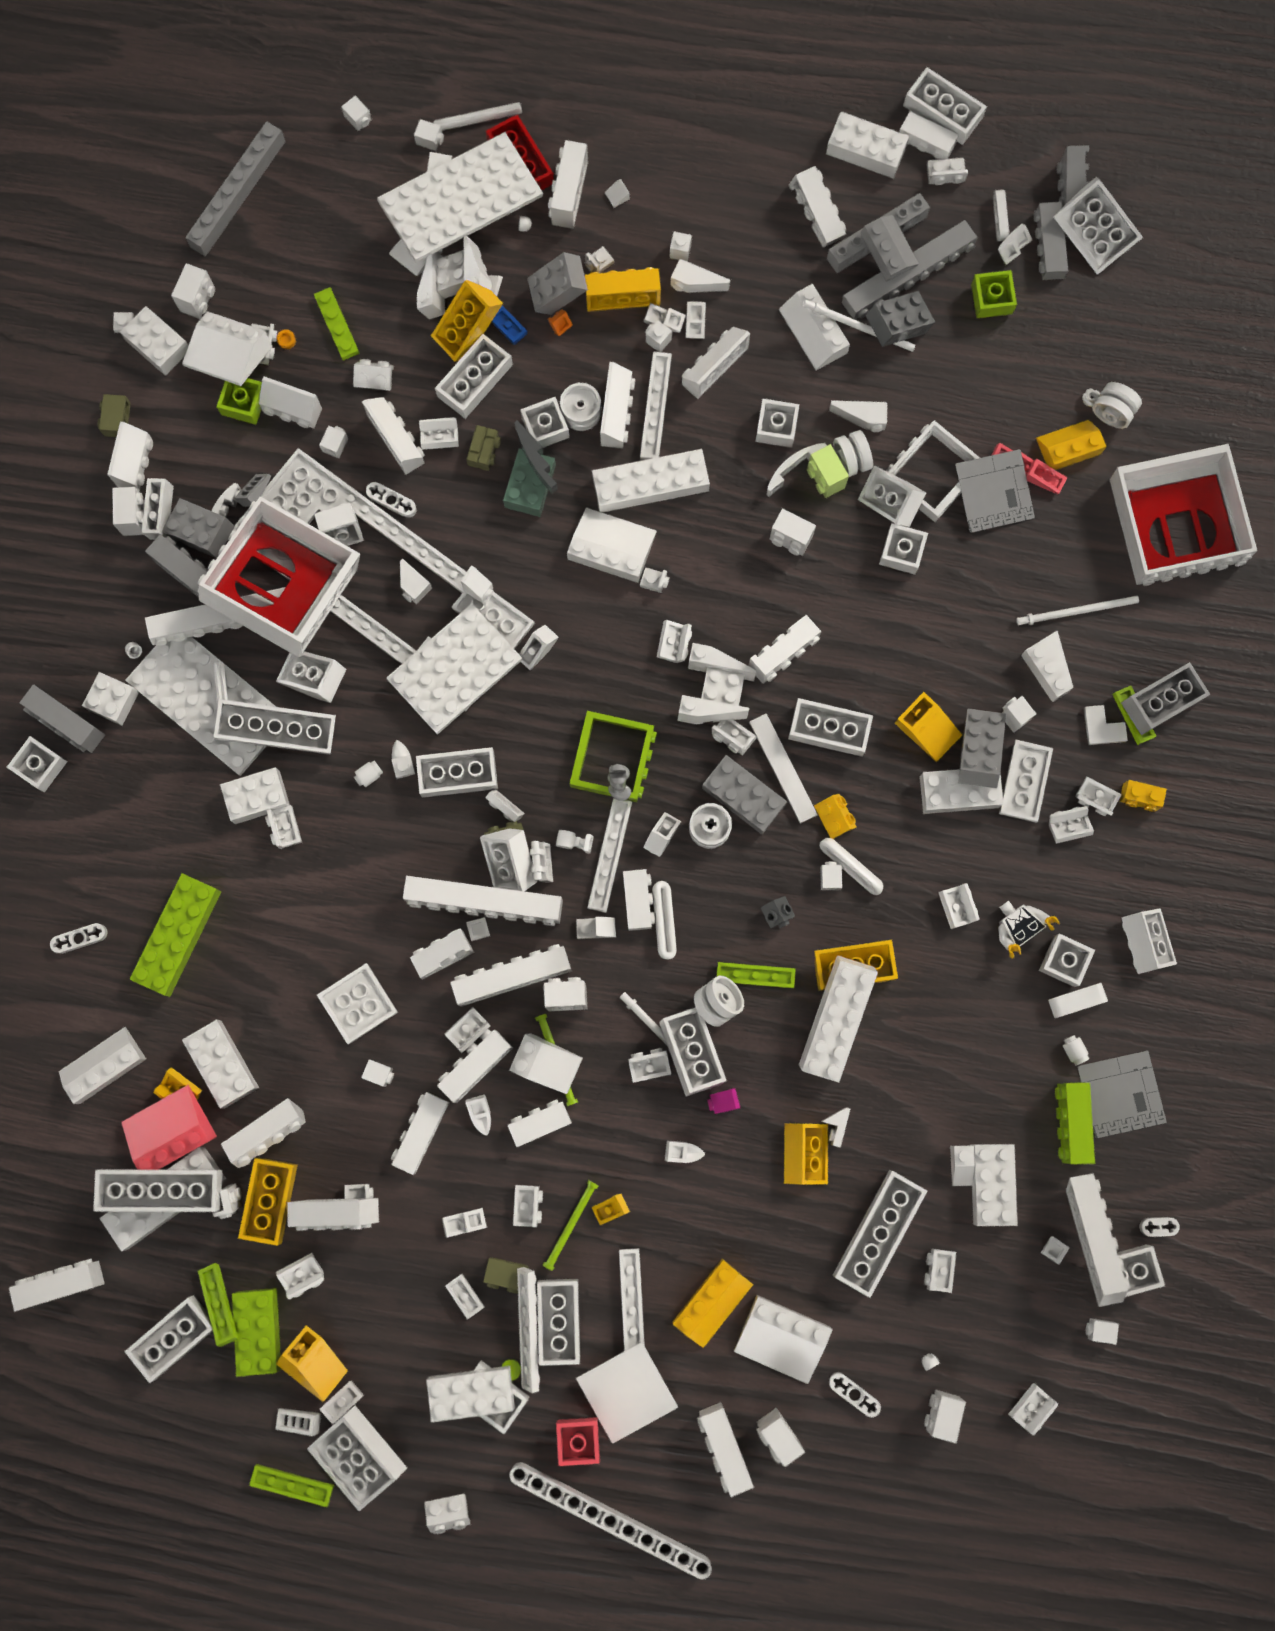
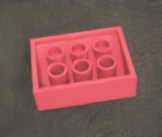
(167, 1130)

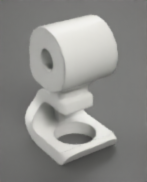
(568, 840)

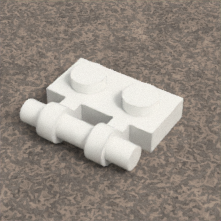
(541, 861)

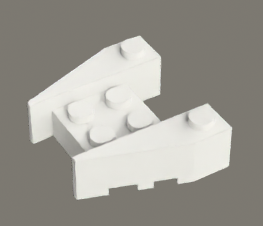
(445, 276)
(720, 690)

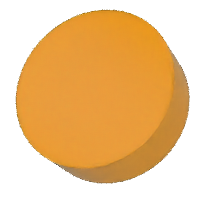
(286, 339)

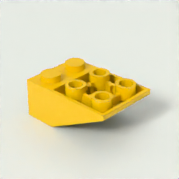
(929, 727)
(312, 1364)

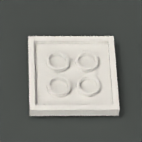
(357, 1003)

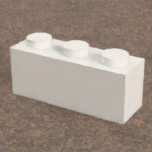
(929, 136)
(156, 507)
(638, 900)
(539, 1123)

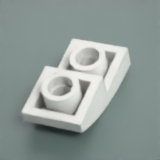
(227, 498)

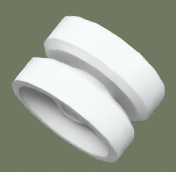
(1117, 405)
(580, 406)
(854, 452)
(710, 814)
(719, 1001)

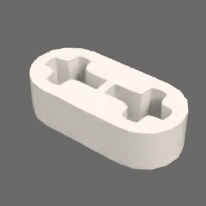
(1159, 1222)

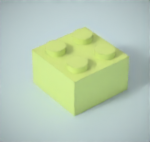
(827, 471)

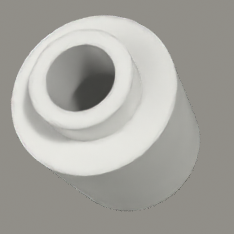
(367, 774)
(1075, 1050)

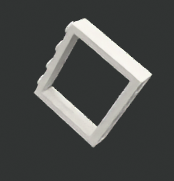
(953, 444)

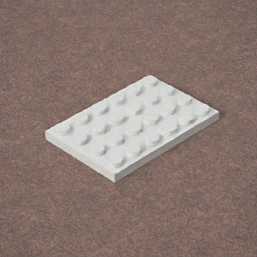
(454, 668)

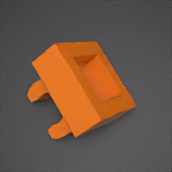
(560, 322)

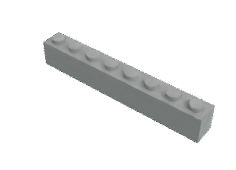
(235, 189)
(930, 258)

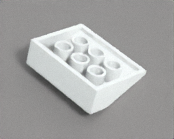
(1097, 225)
(226, 348)
(611, 545)
(783, 1339)
(357, 1458)

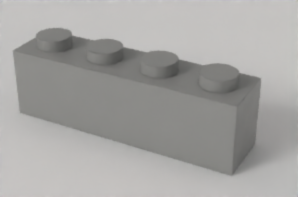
(1051, 242)

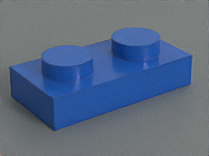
(509, 326)

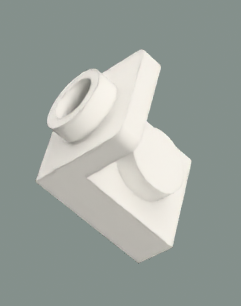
(599, 260)
(654, 580)

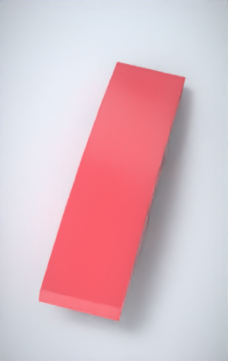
(1038, 472)

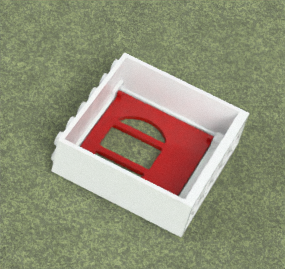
(1175, 486)
(311, 573)

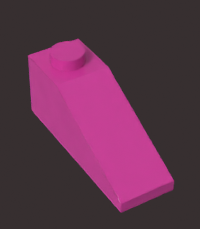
(723, 1101)

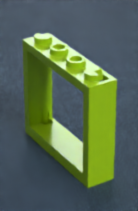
(583, 745)

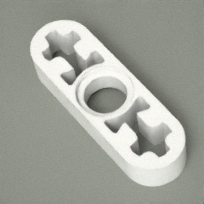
(1001, 216)
(394, 507)
(90, 929)
(870, 1399)

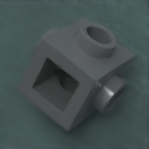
(778, 912)

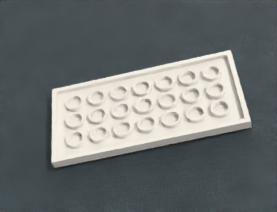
(460, 197)
(183, 686)

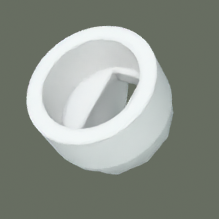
(524, 223)
(136, 650)
(929, 1361)

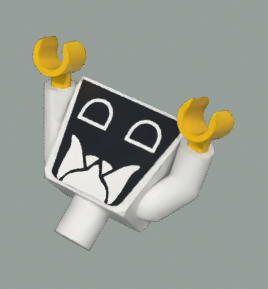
(1021, 925)

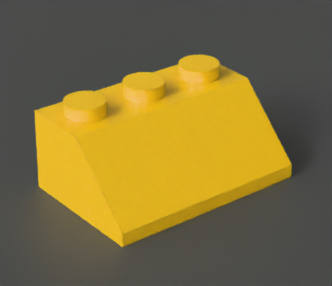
(1071, 444)
(806, 1154)

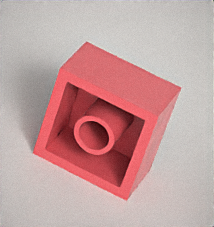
(578, 1441)

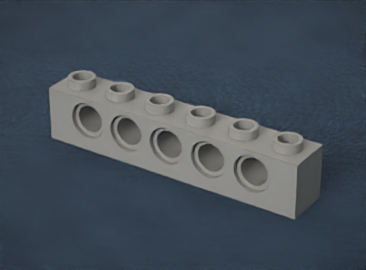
(854, 246)

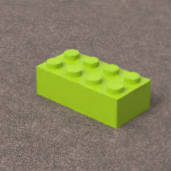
(1075, 1123)
(257, 1331)

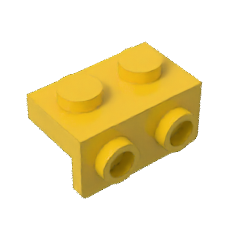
(835, 815)
(173, 1082)

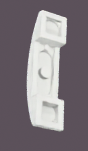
(777, 480)

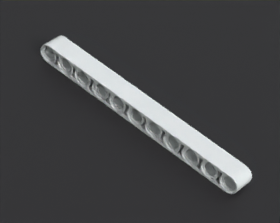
(617, 1528)

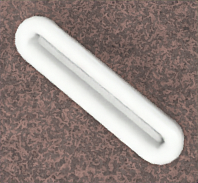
(851, 866)
(664, 920)

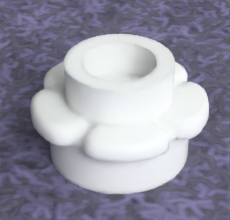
(1086, 397)

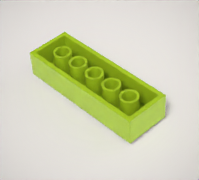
(175, 935)

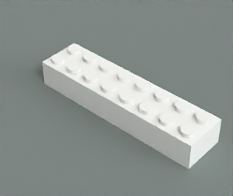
(482, 899)

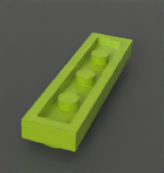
(336, 323)
(757, 974)
(217, 1305)
(291, 1485)

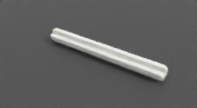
(479, 116)

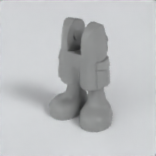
(617, 777)

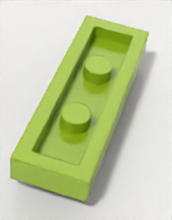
(1119, 697)

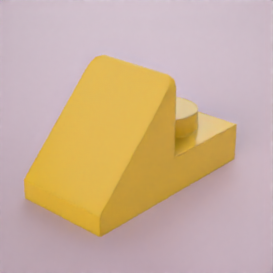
(610, 1209)

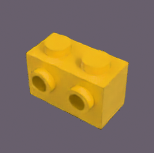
(1143, 795)

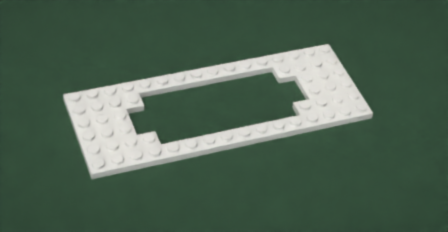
(308, 488)

